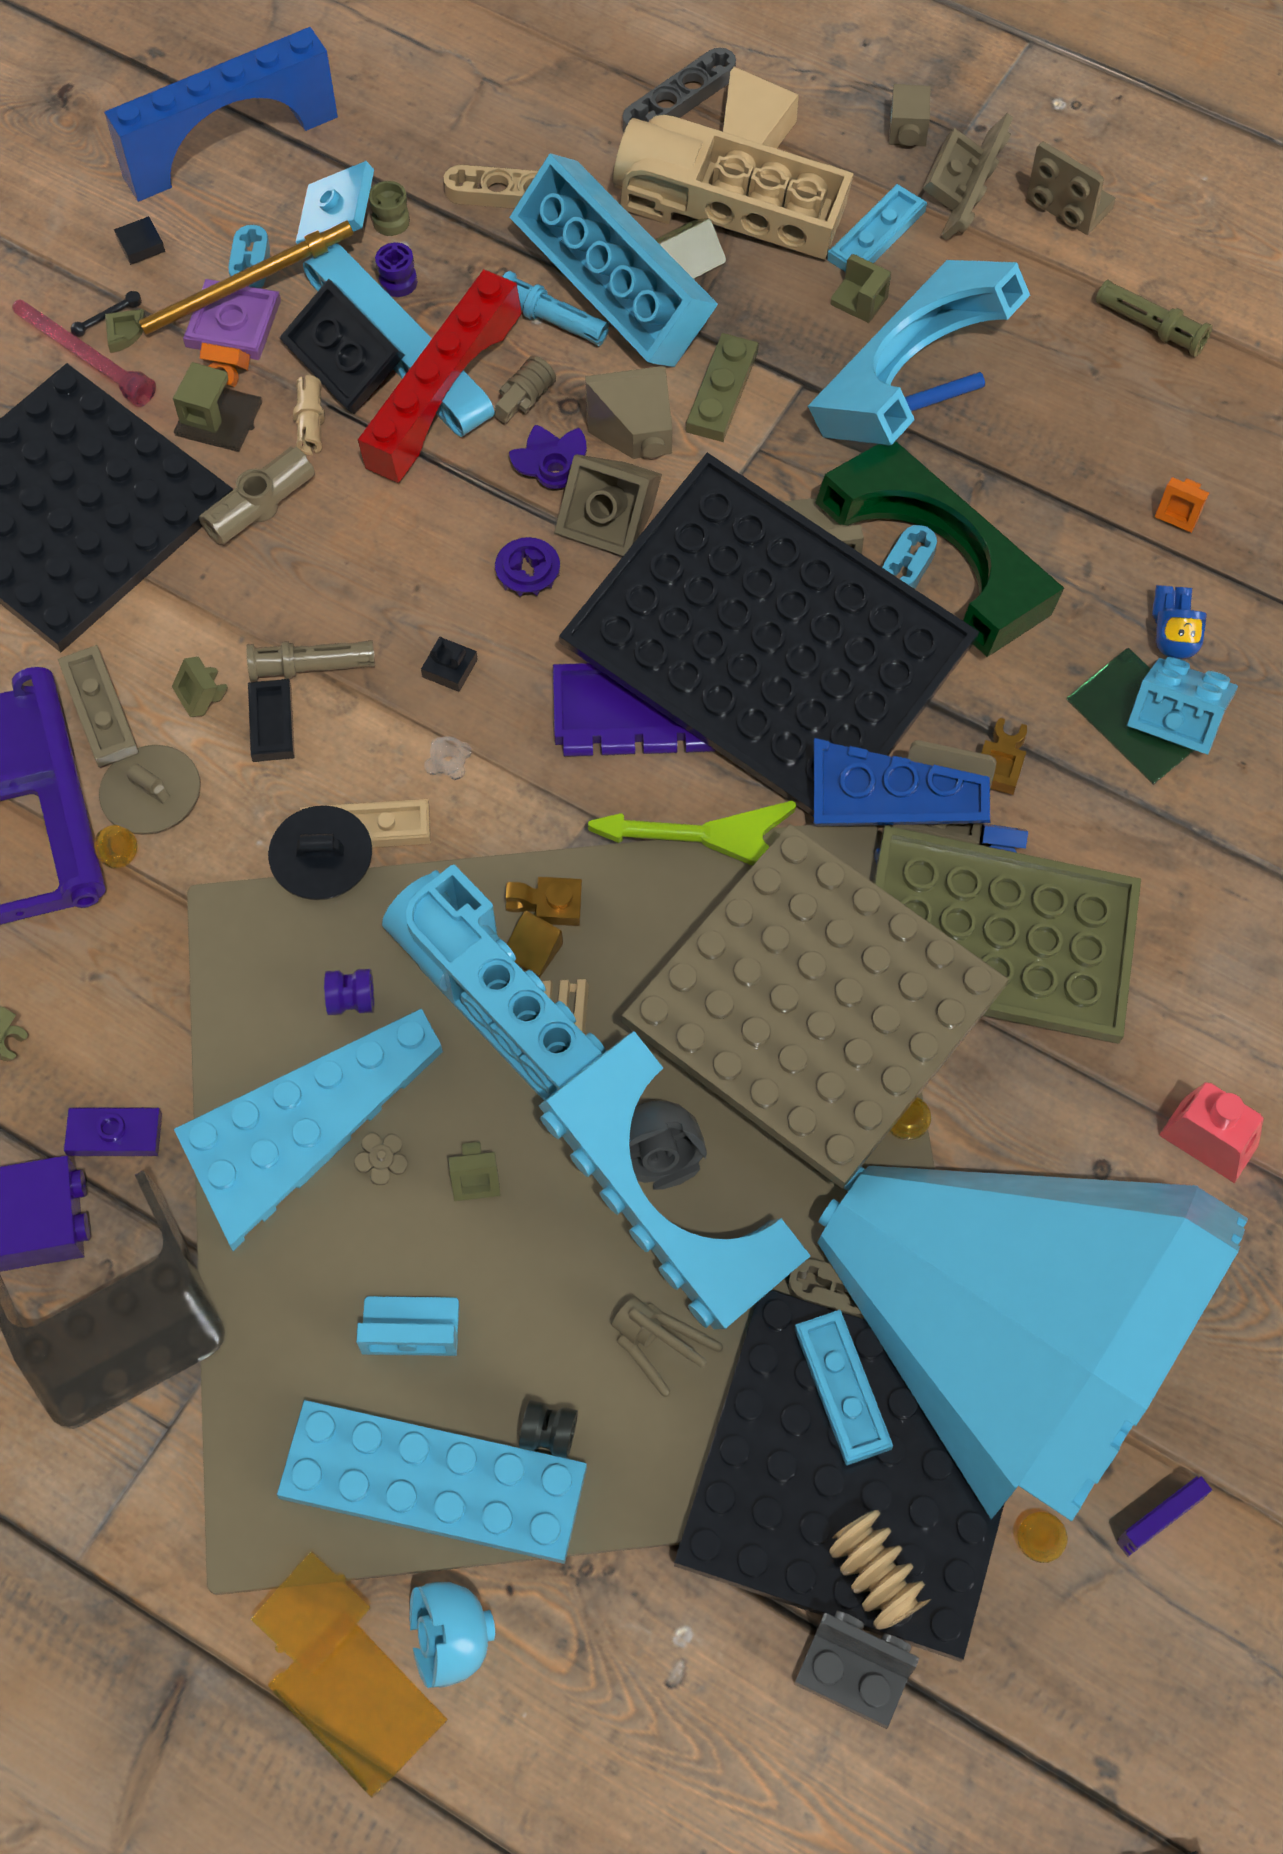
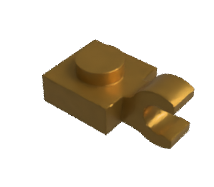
(554, 900)

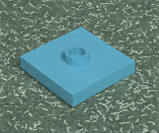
(336, 200)

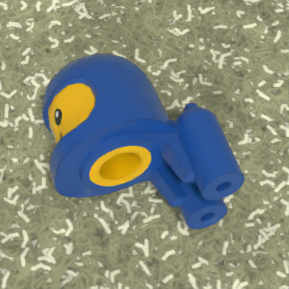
(1178, 627)

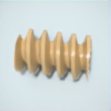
(877, 1571)

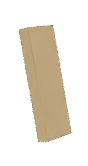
(393, 821)

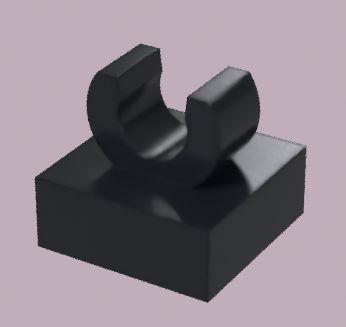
(449, 664)

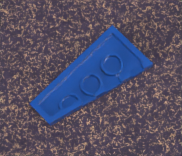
(880, 789)

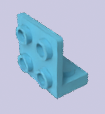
(1182, 704)

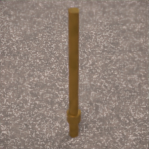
(314, 244)

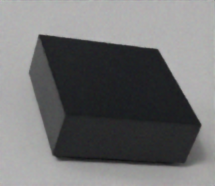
(139, 240)

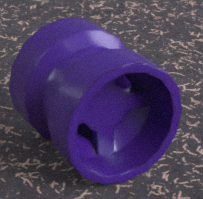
(396, 269)
(349, 992)

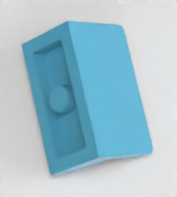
(409, 1326)

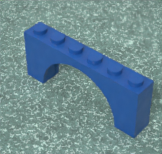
(154, 125)

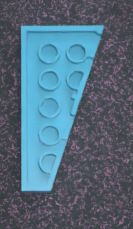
(286, 1130)

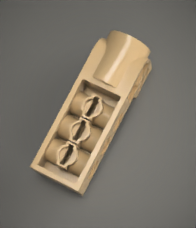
(732, 181)

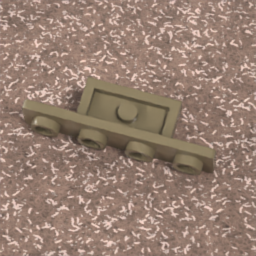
(961, 172)

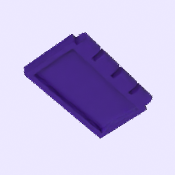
(600, 710)

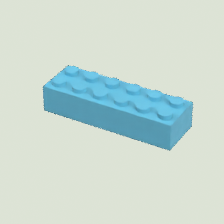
(613, 261)

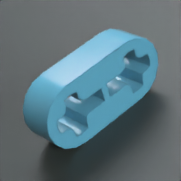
(241, 258)
(917, 563)

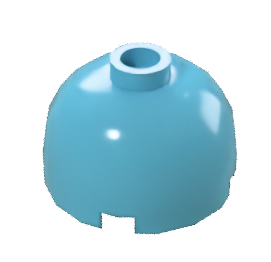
(450, 1632)

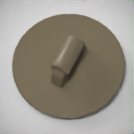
(150, 789)

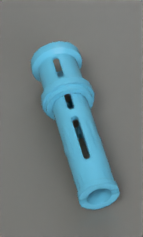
(537, 303)

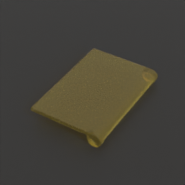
(361, 1710)

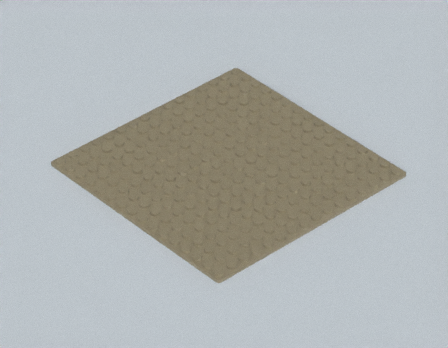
(529, 1267)

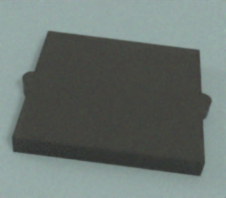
(237, 417)

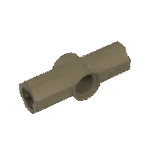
(257, 495)

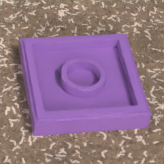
(235, 321)

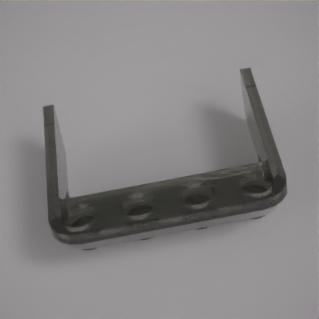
(121, 1335)

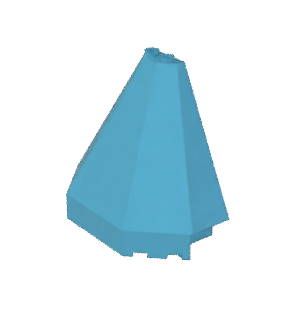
(1029, 1309)

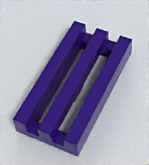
(1163, 1515)

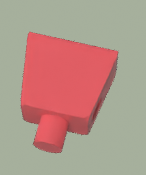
(1215, 1130)

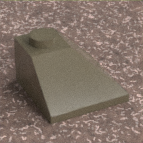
(631, 411)
(606, 503)

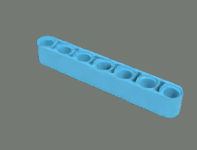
(465, 402)

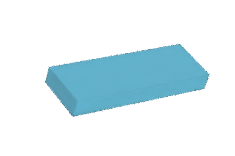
(879, 227)
(843, 1387)

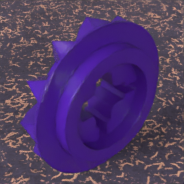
(538, 554)

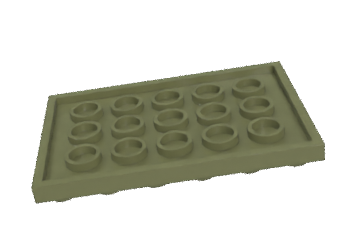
(1038, 921)

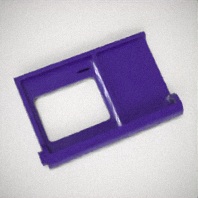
(40, 762)

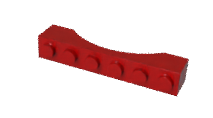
(401, 425)

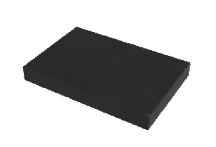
(341, 346)

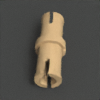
(309, 414)

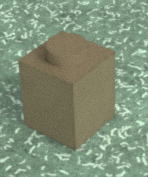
(909, 115)

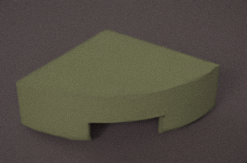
(123, 329)

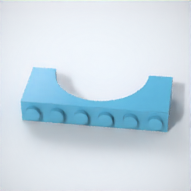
(960, 293)
(595, 1120)

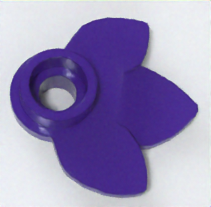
(549, 454)

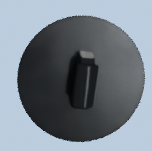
(320, 852)

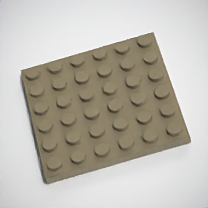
(815, 1004)

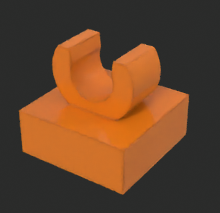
(225, 358)
(1182, 503)

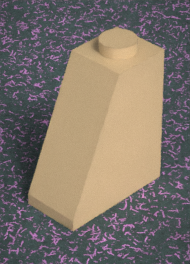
(759, 109)

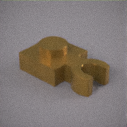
(1007, 755)

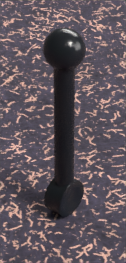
(131, 299)

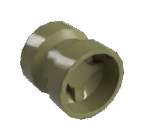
(389, 208)

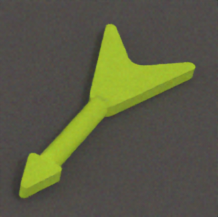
(734, 836)

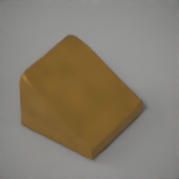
(534, 943)

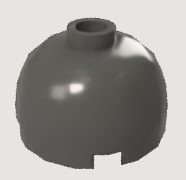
(665, 1144)

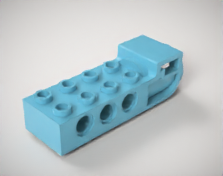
(456, 944)

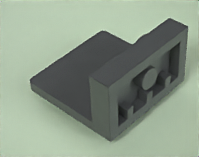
(857, 1668)

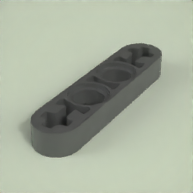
(674, 88)

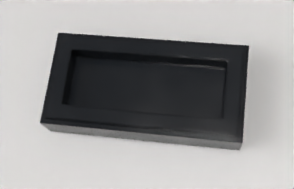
(271, 720)

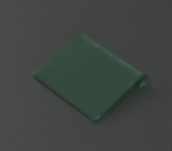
(1108, 703)

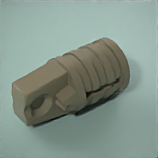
(524, 388)

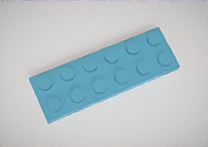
(433, 1481)

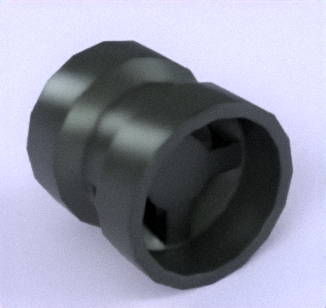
(559, 1432)

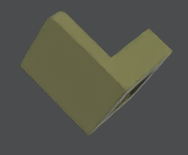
(862, 289)
(198, 397)

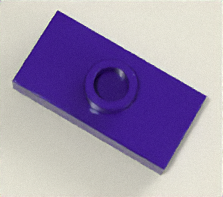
(113, 1132)

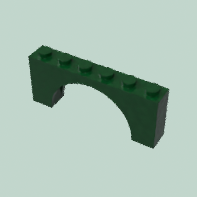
(895, 485)

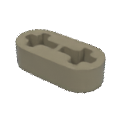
(827, 1277)

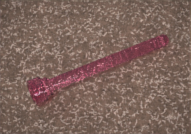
(135, 386)

